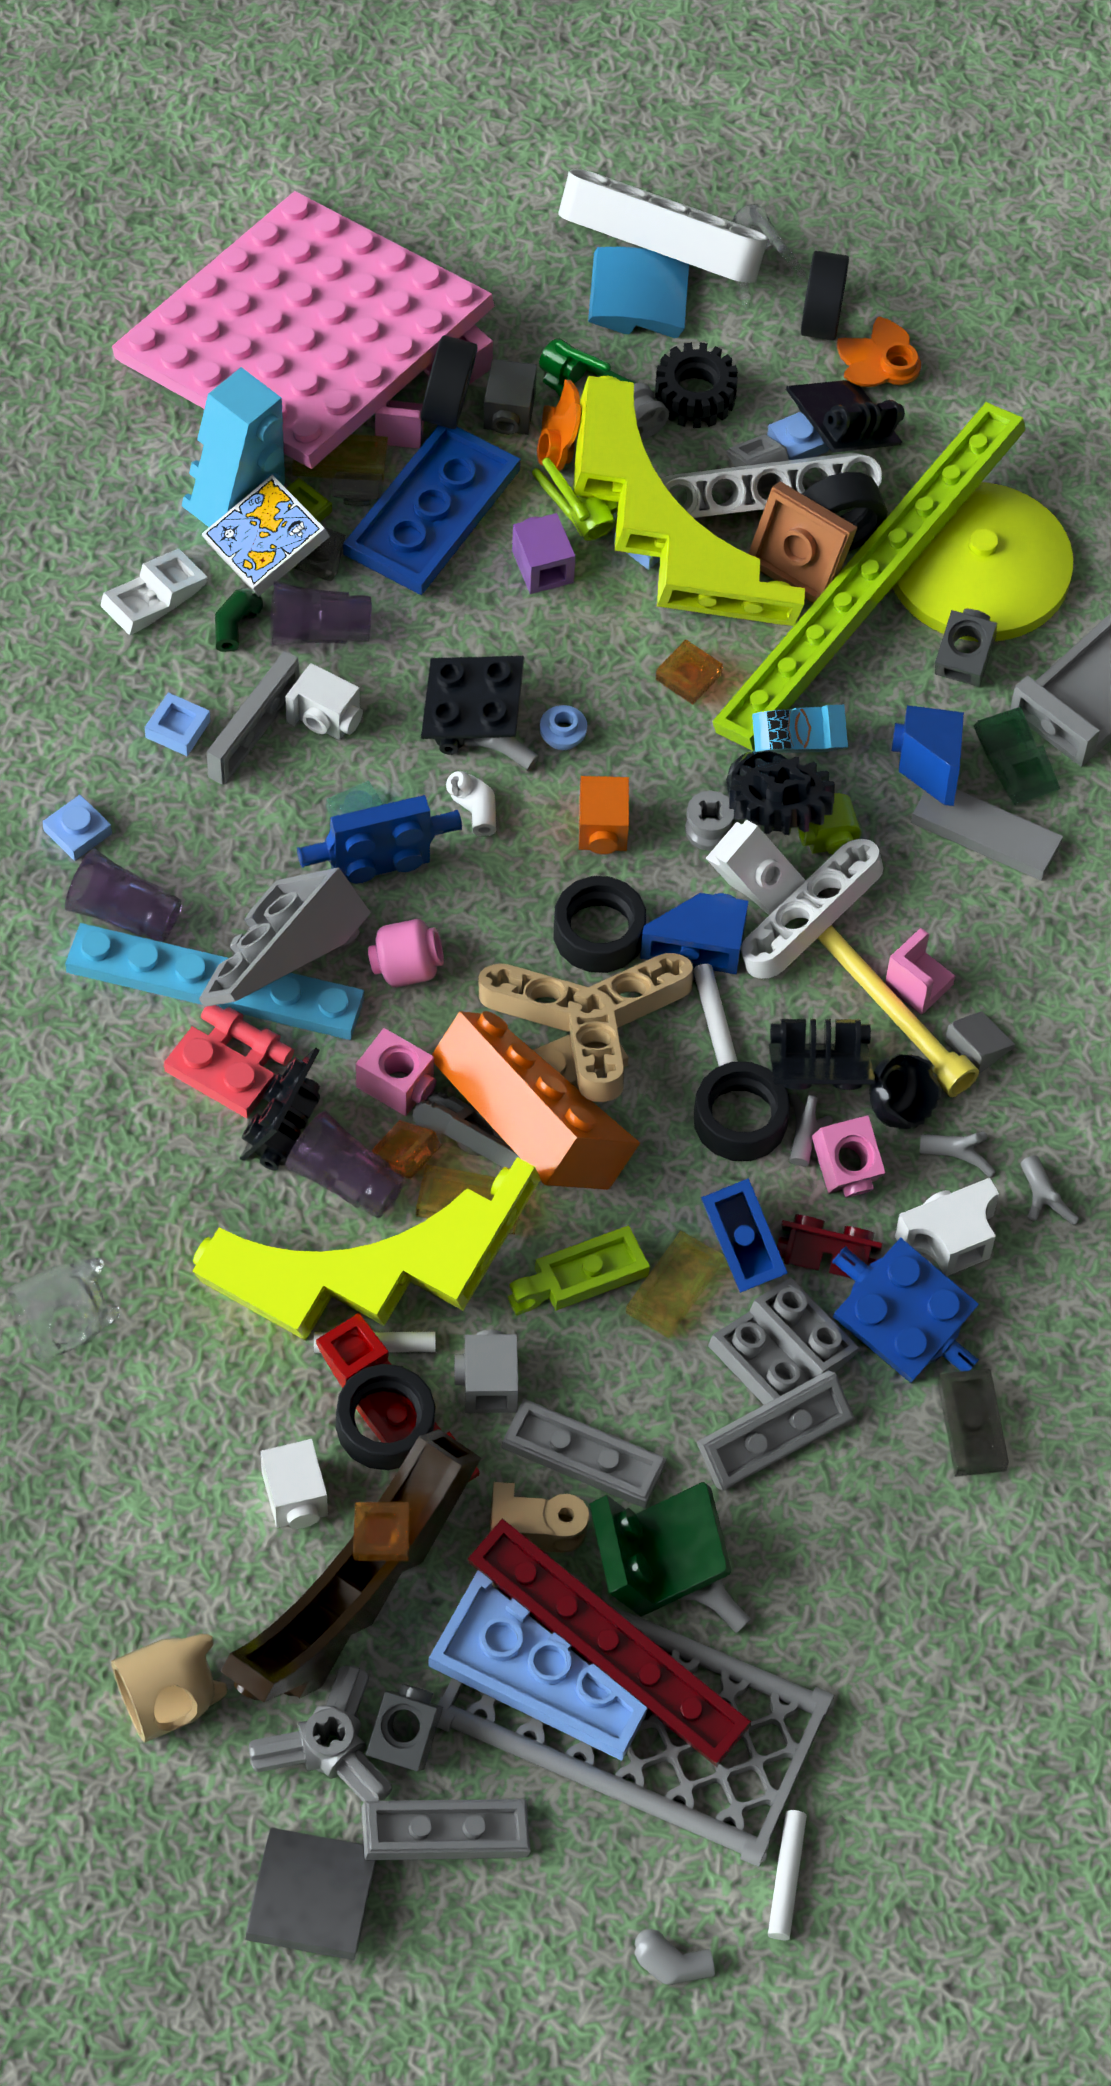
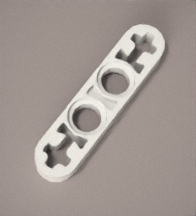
(850, 869)

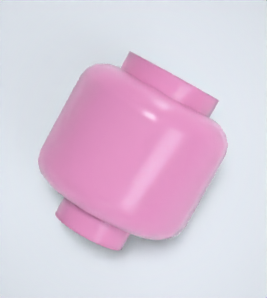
(406, 953)

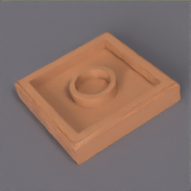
(801, 541)

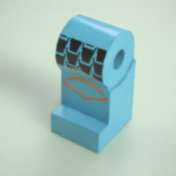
(801, 730)

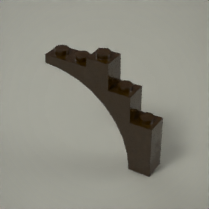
(309, 1637)

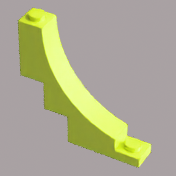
(695, 565)
(439, 1255)

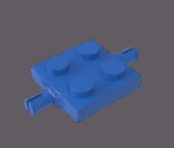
(380, 839)
(905, 1310)

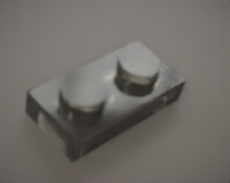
(973, 1422)

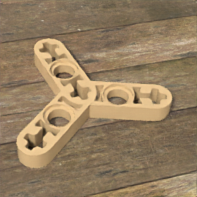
(589, 1012)

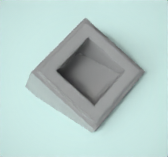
(758, 451)
(978, 1040)

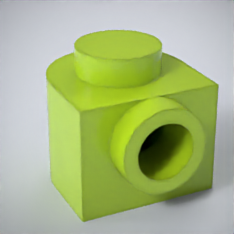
(836, 830)

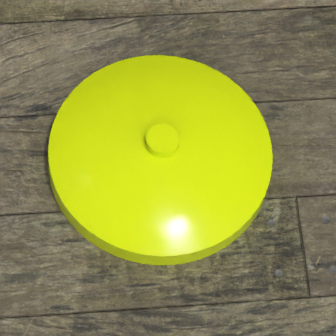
(993, 557)

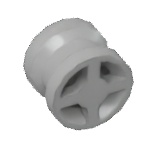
(650, 414)
(708, 832)

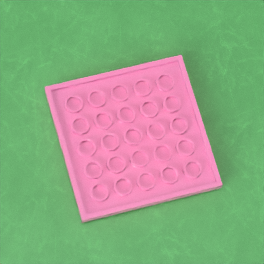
(311, 313)

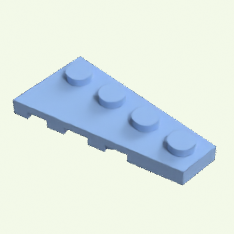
(518, 1662)

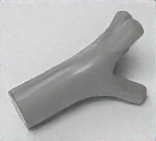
(509, 746)
(805, 1127)
(959, 1147)
(1043, 1191)
(722, 1603)

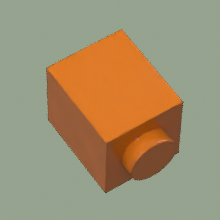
(603, 814)

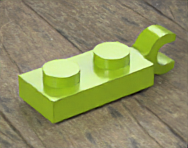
(581, 1272)

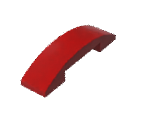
(356, 1347)

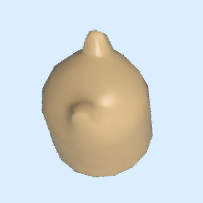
(167, 1684)

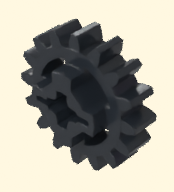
(782, 795)

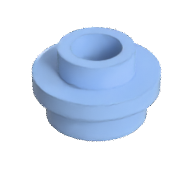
(563, 737)

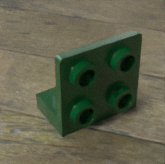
(661, 1550)

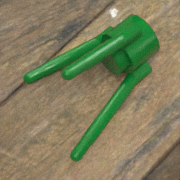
(565, 362)

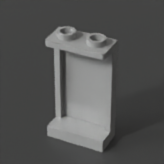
(1073, 697)

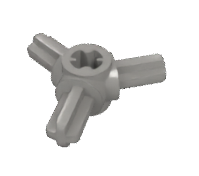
(343, 1756)

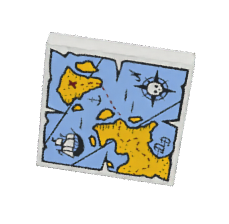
(265, 535)

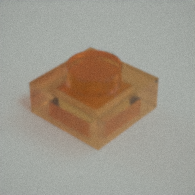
(689, 671)
(407, 1148)
(381, 1531)

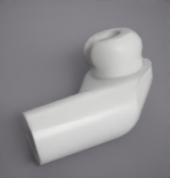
(476, 798)

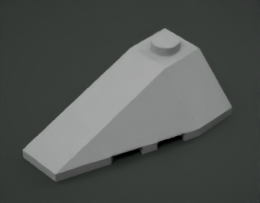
(288, 929)

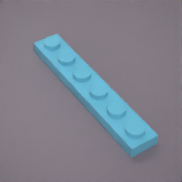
(186, 972)

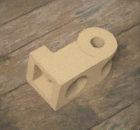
(549, 1524)

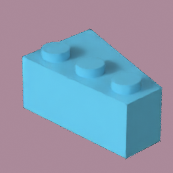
(240, 446)

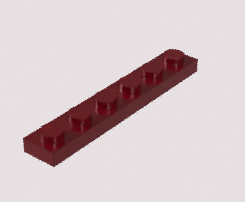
(610, 1642)

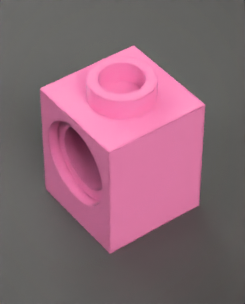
(390, 1055)
(855, 1135)

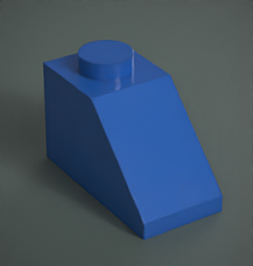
(930, 750)
(701, 929)
(744, 1235)

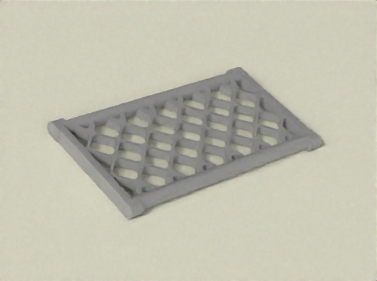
(566, 1764)

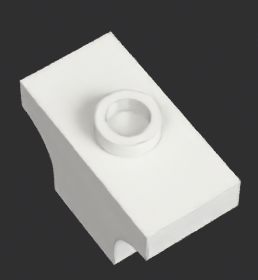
(755, 866)
(953, 1226)

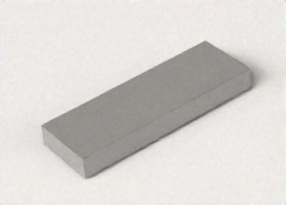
(252, 719)
(990, 832)
(775, 1430)
(584, 1453)
(445, 1829)

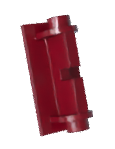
(810, 1241)

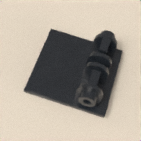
(847, 415)
(472, 699)
(800, 1064)
(289, 1108)

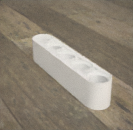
(663, 225)
(745, 480)

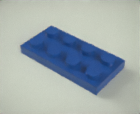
(431, 507)

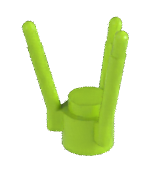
(589, 515)

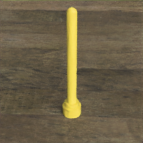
(953, 1071)

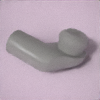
(667, 1963)

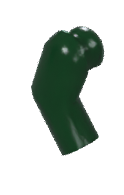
(228, 616)

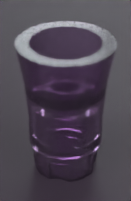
(317, 616)
(121, 898)
(344, 1166)

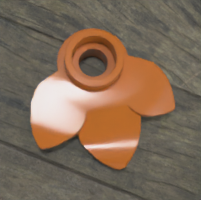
(875, 358)
(560, 428)

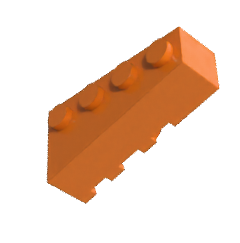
(532, 1104)

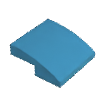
(638, 289)

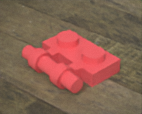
(222, 1072)

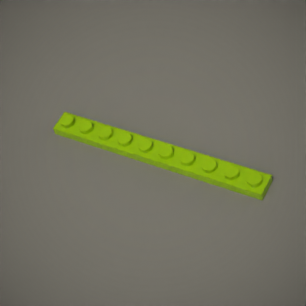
(871, 572)

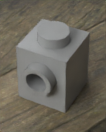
(488, 1372)

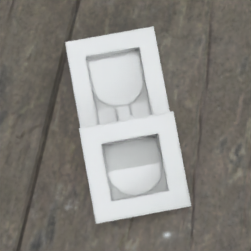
(158, 590)

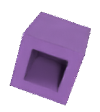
(543, 553)

